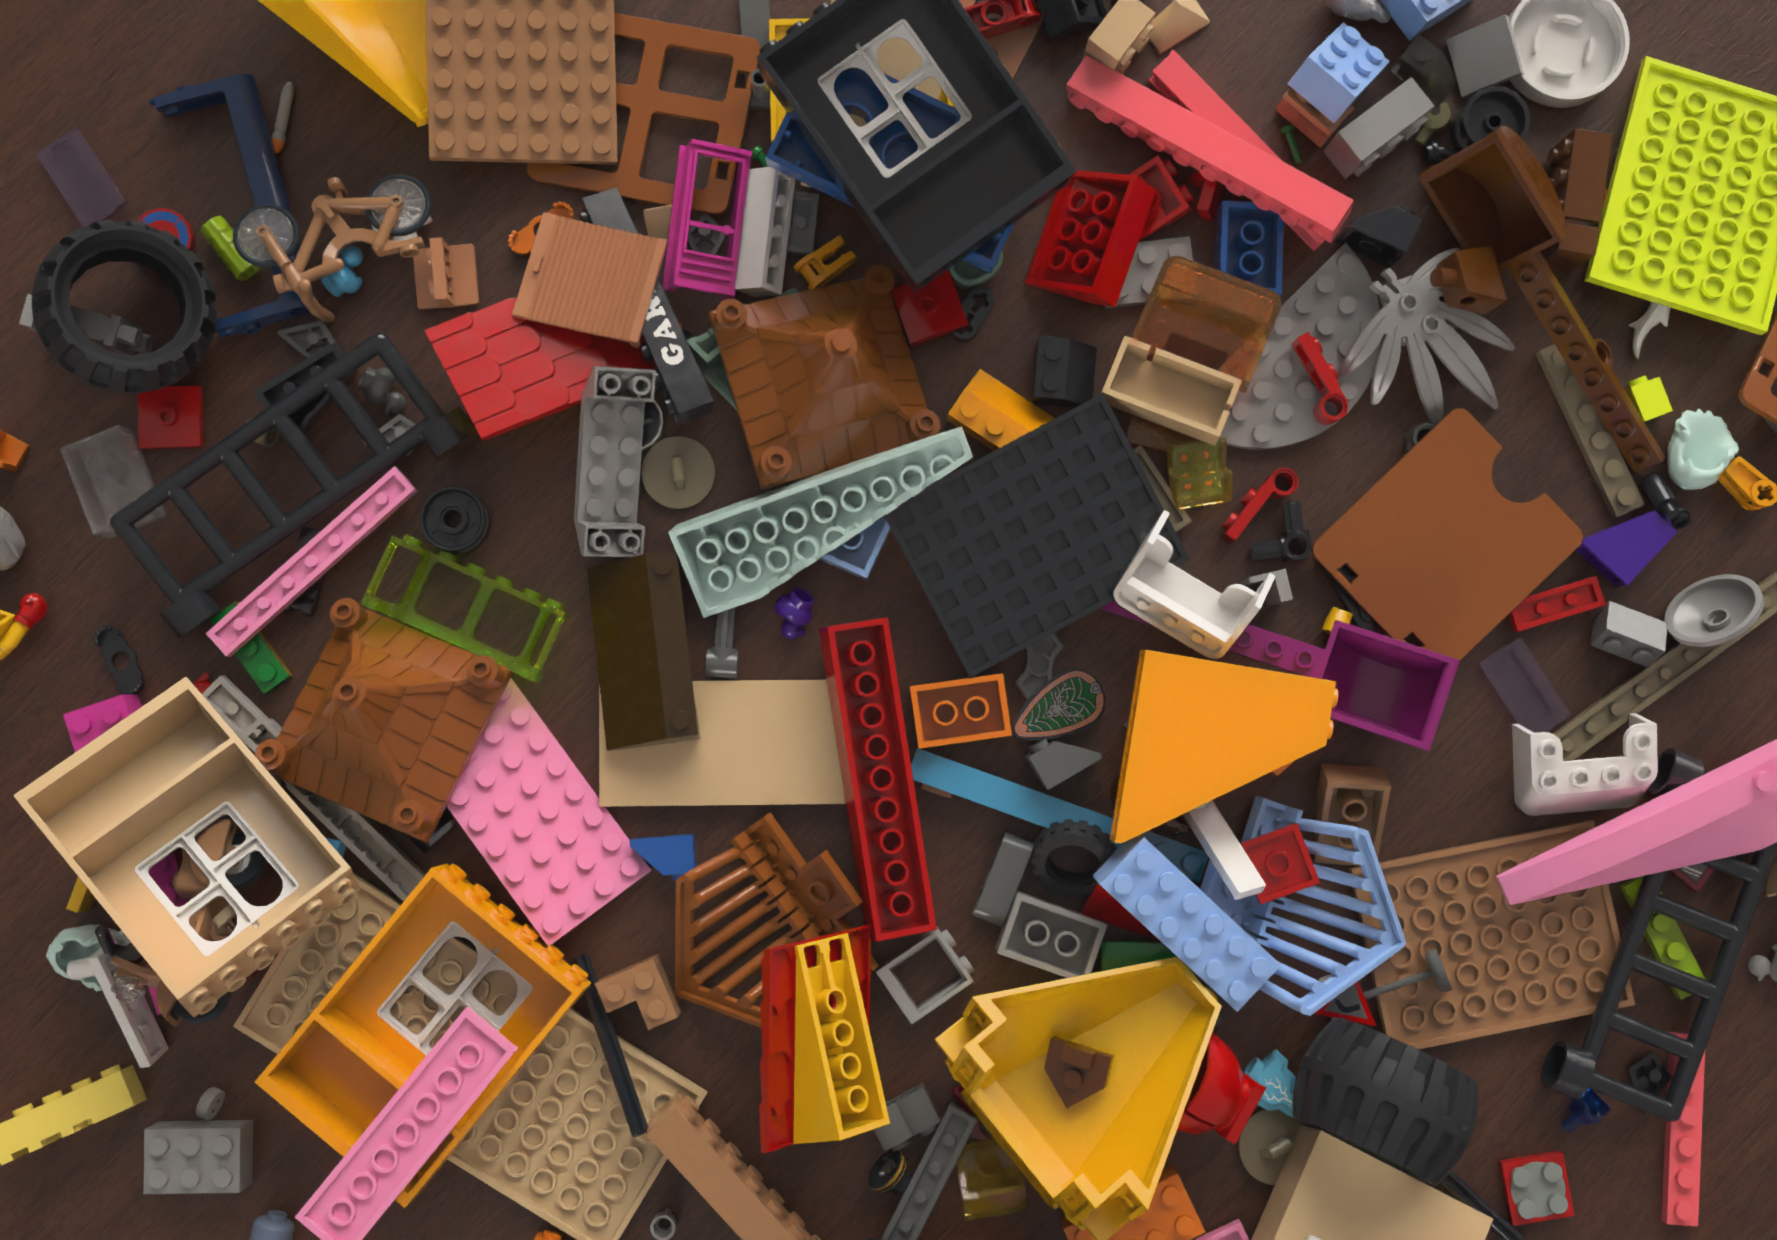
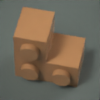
(642, 983)

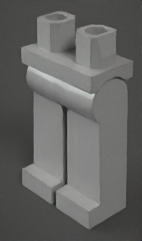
(112, 332)

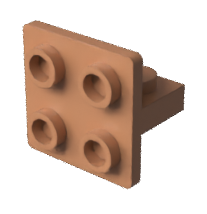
(1308, 118)
(446, 275)

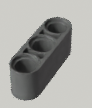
(1003, 879)

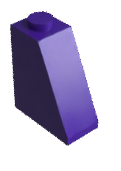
(1627, 547)

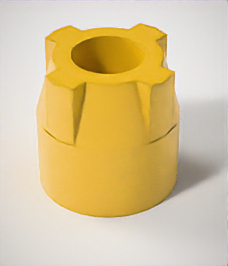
(1335, 614)

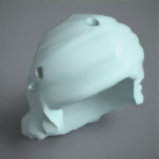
(1699, 450)
(79, 944)

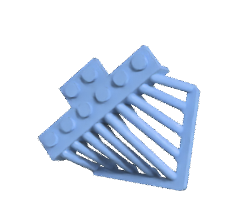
(1254, 918)

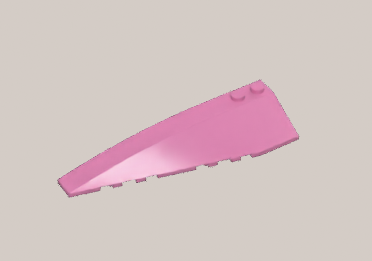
(1693, 824)

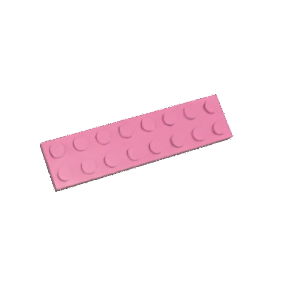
(407, 1130)

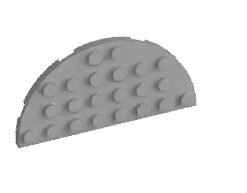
(1281, 395)

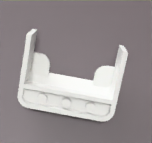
(1184, 604)

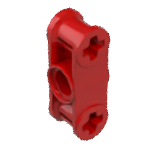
(1014, 15)

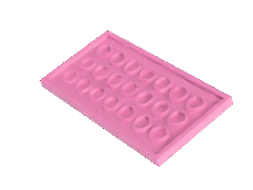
(541, 822)

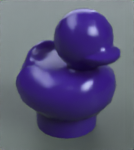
(796, 610)

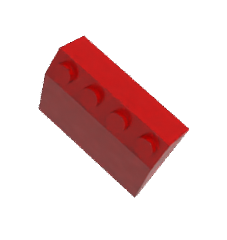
(1091, 236)

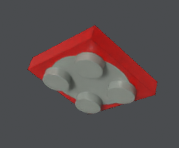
(1536, 1188)

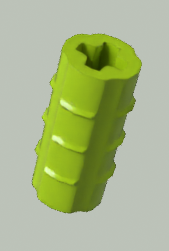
(220, 237)

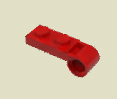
(1323, 376)
(1254, 500)

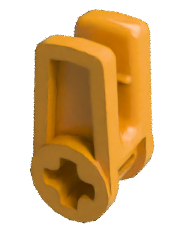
(819, 274)
(1748, 485)

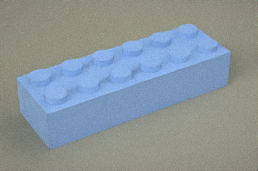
(1186, 921)

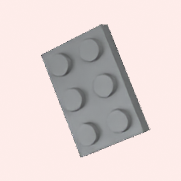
(1146, 267)

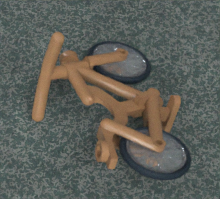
(271, 234)

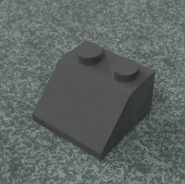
(1058, 761)

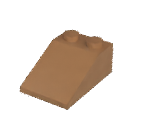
(1353, 798)

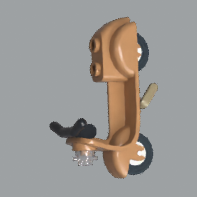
(210, 922)

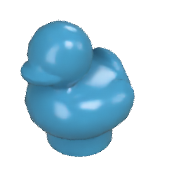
(346, 279)

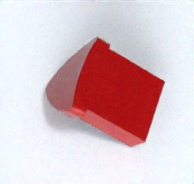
(1209, 196)

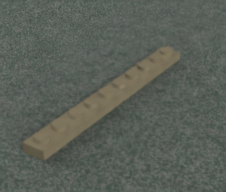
(1648, 686)

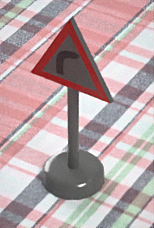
(1353, 1004)

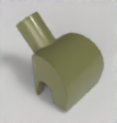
(1435, 125)

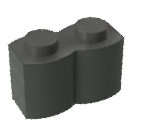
(908, 1116)

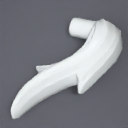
(1655, 314)

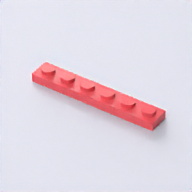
(1683, 1153)

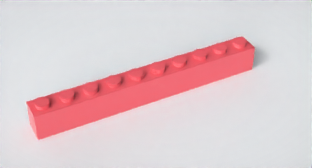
(1209, 149)

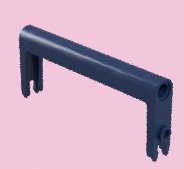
(262, 172)

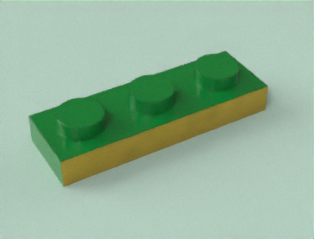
(259, 659)

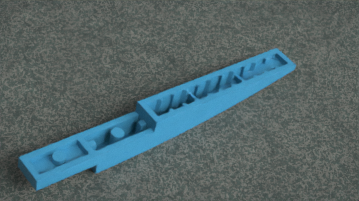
(1036, 806)

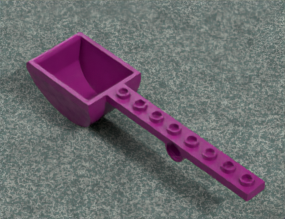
(1379, 679)

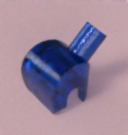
(1585, 1111)

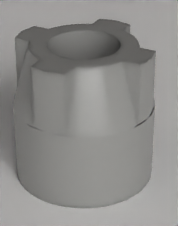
(660, 1232)

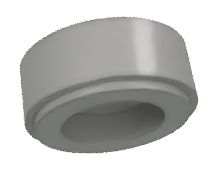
(210, 1103)

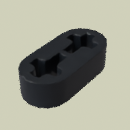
(977, 318)

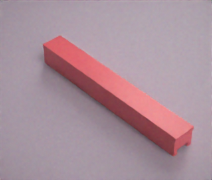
(1183, 86)

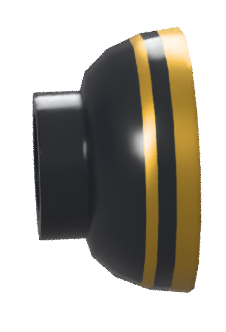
(890, 1173)

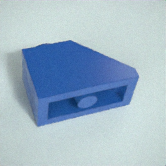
(668, 854)

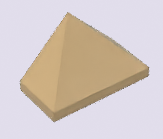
(1176, 24)

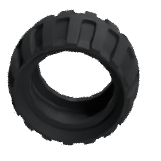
(149, 248)
(1386, 1099)

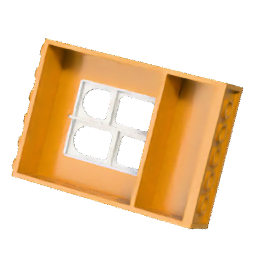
(358, 1055)

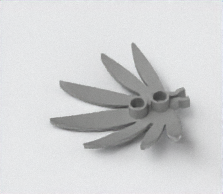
(1420, 316)

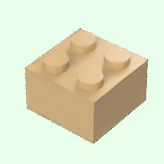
(1121, 35)

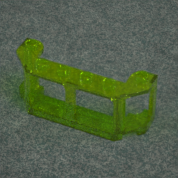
(464, 636)

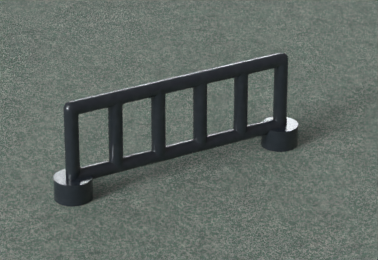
(192, 602)
(1571, 1068)

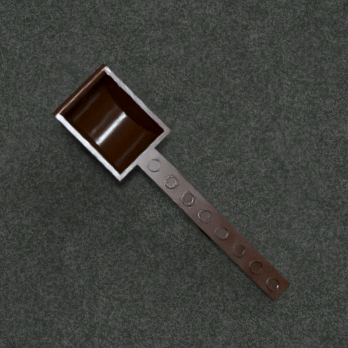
(1505, 201)

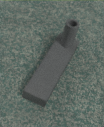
(755, 24)

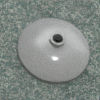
(1714, 610)

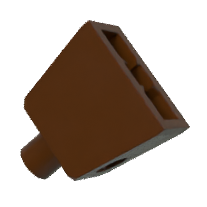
(1470, 280)

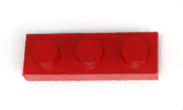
(1557, 604)

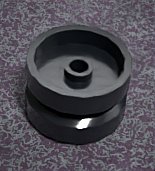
(1487, 112)

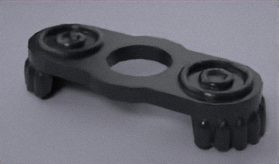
(112, 642)

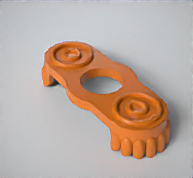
(523, 241)

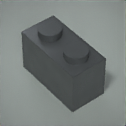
(1629, 634)

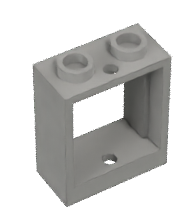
(899, 993)

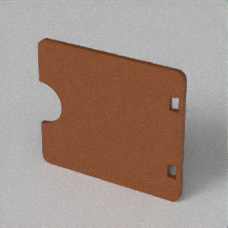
(1442, 545)

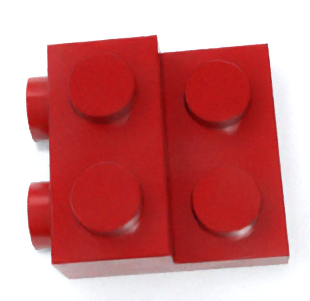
(1169, 200)

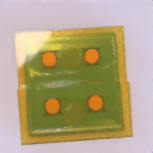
(1198, 473)

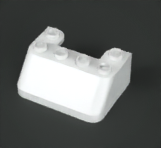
(1555, 786)

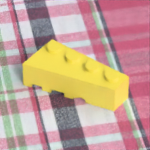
(69, 1113)

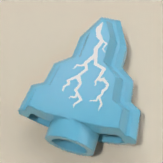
(1277, 1079)

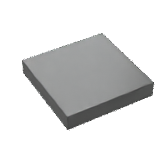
(1485, 56)

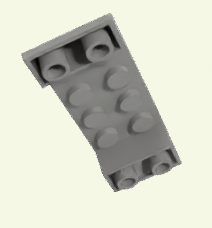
(611, 461)

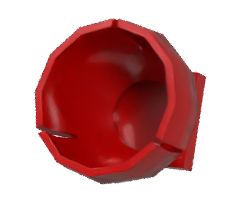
(1221, 1095)

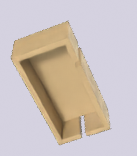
(1170, 391)

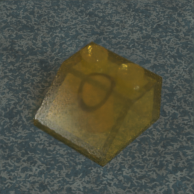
(989, 1181)

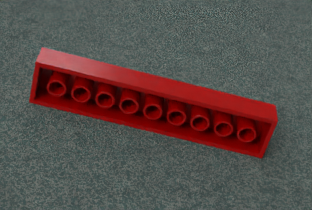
(877, 778)

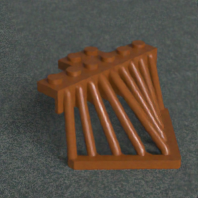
(808, 895)

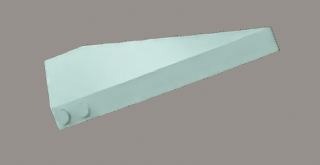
(769, 538)

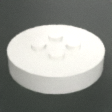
(1568, 49)

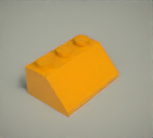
(995, 412)

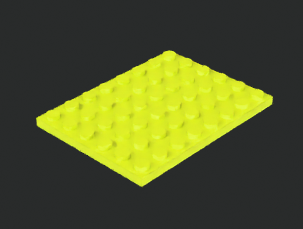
(1694, 199)

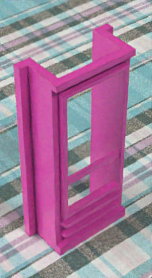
(693, 268)

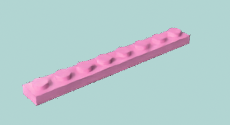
(311, 562)

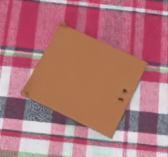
(590, 278)

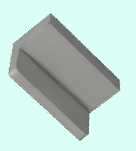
(1279, 590)

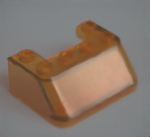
(1210, 311)

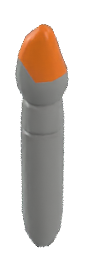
(282, 118)

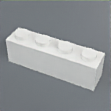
(764, 232)

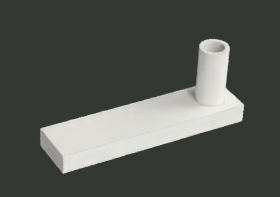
(1224, 851)
(133, 1017)

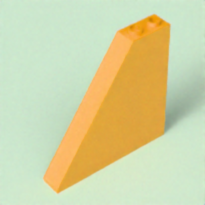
(1208, 730)

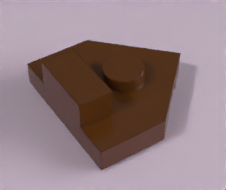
(1076, 1070)

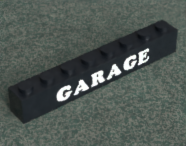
(661, 337)

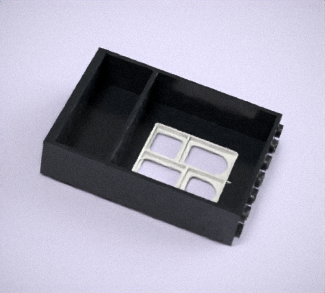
(954, 186)

